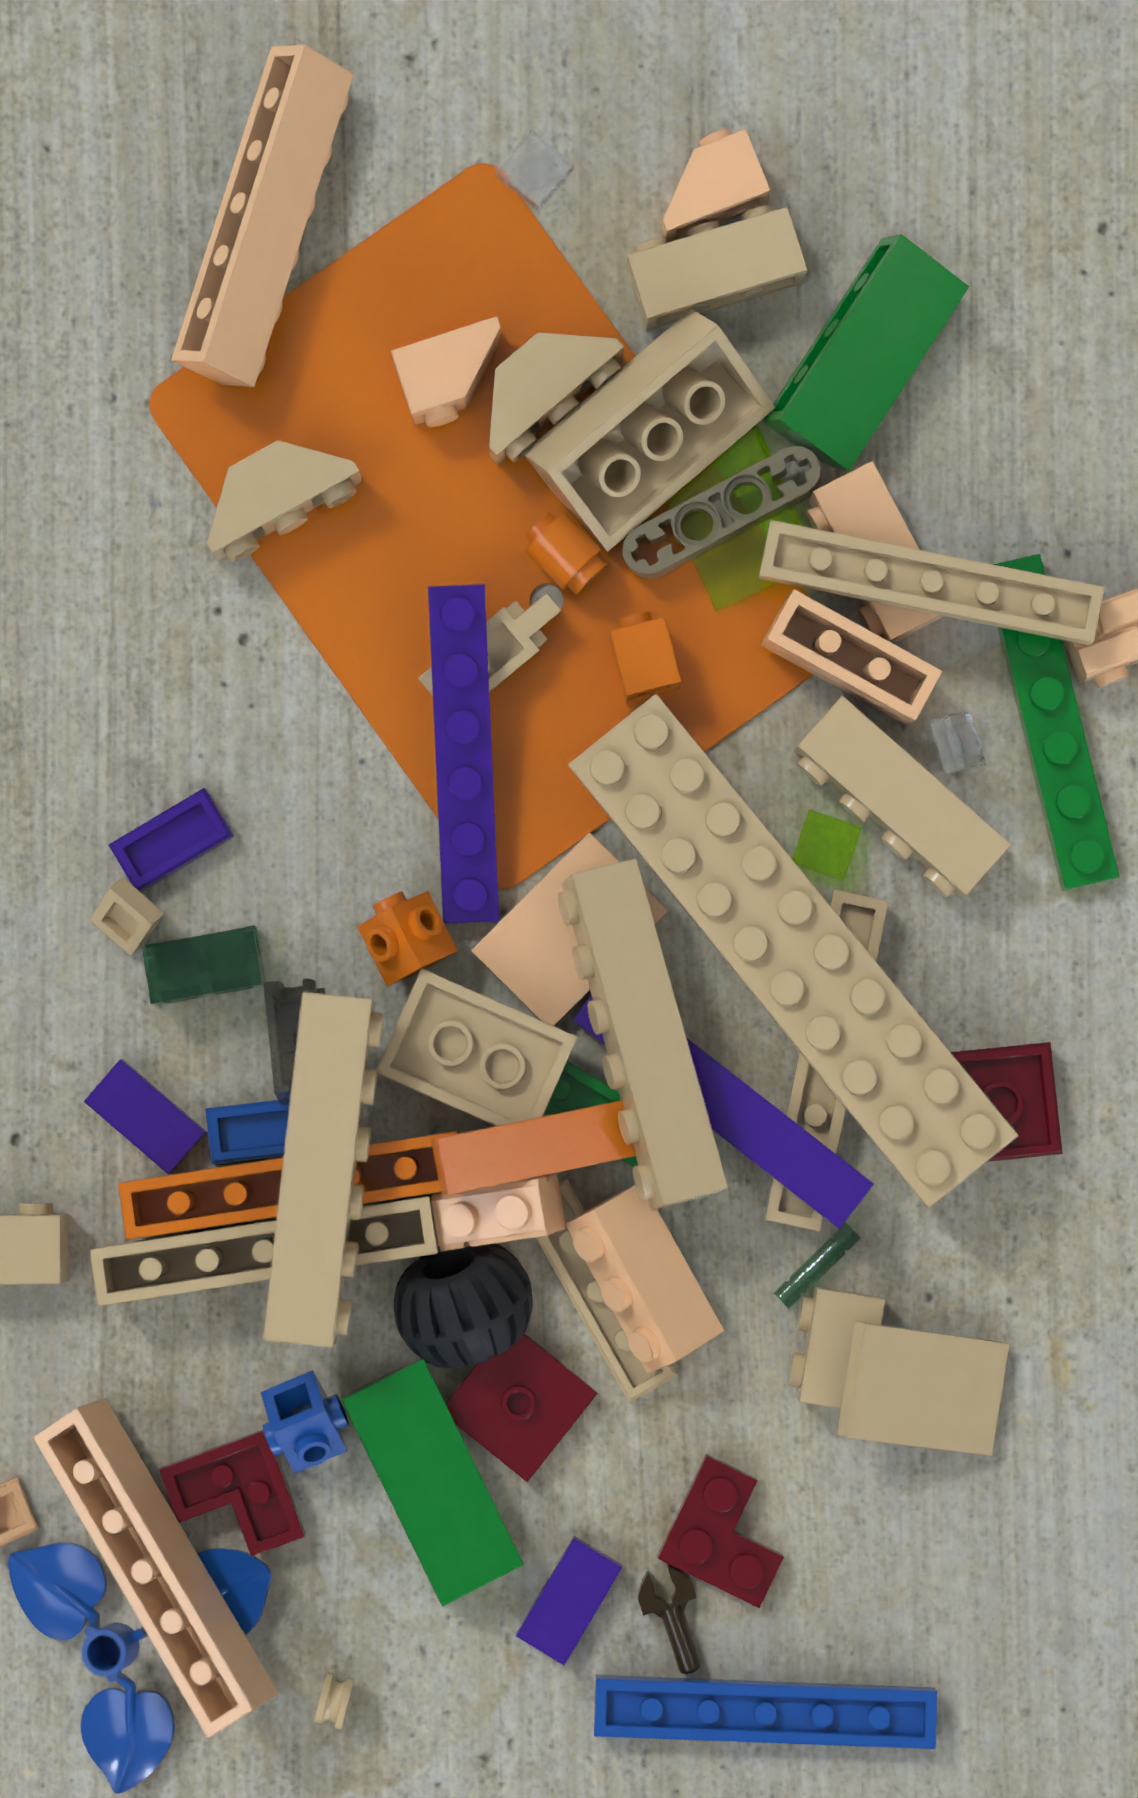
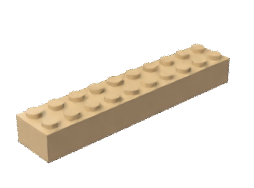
(792, 951)

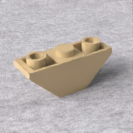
(542, 386)
(275, 493)

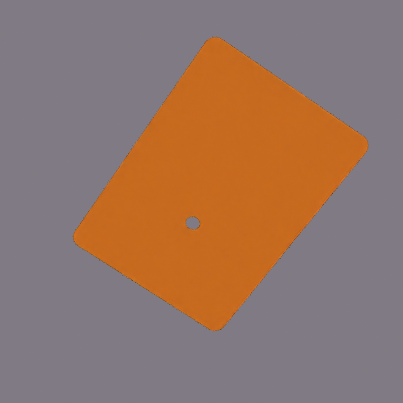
(450, 516)

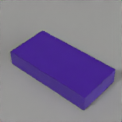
(171, 840)
(145, 1116)
(569, 1600)

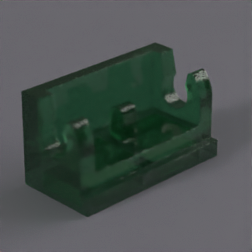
(204, 966)

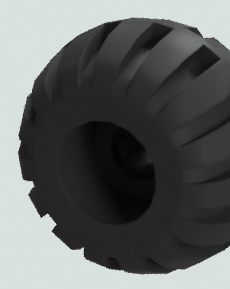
(463, 1305)

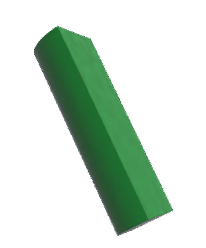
(866, 352)
(432, 1481)

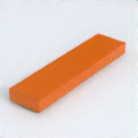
(530, 1148)

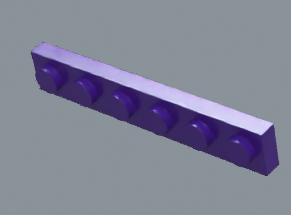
(463, 753)

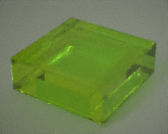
(826, 845)

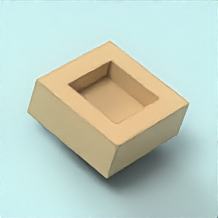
(126, 916)

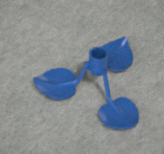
(121, 1729)

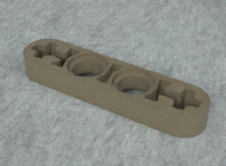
(717, 504)

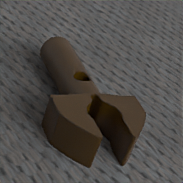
(673, 1616)

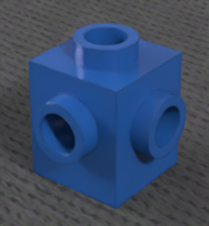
(304, 1422)

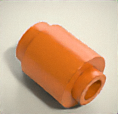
(565, 552)

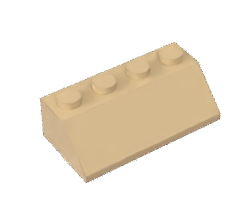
(650, 429)

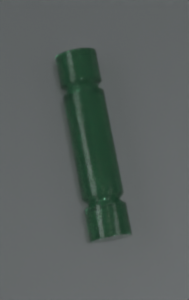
(817, 1265)

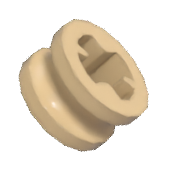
(334, 1701)

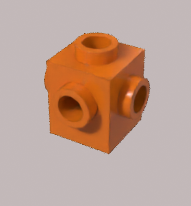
(406, 936)

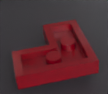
(243, 1475)
(705, 1539)

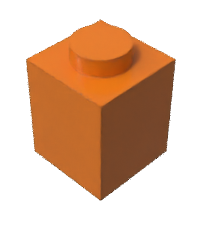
(644, 656)

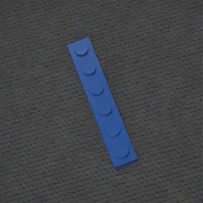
(765, 1712)

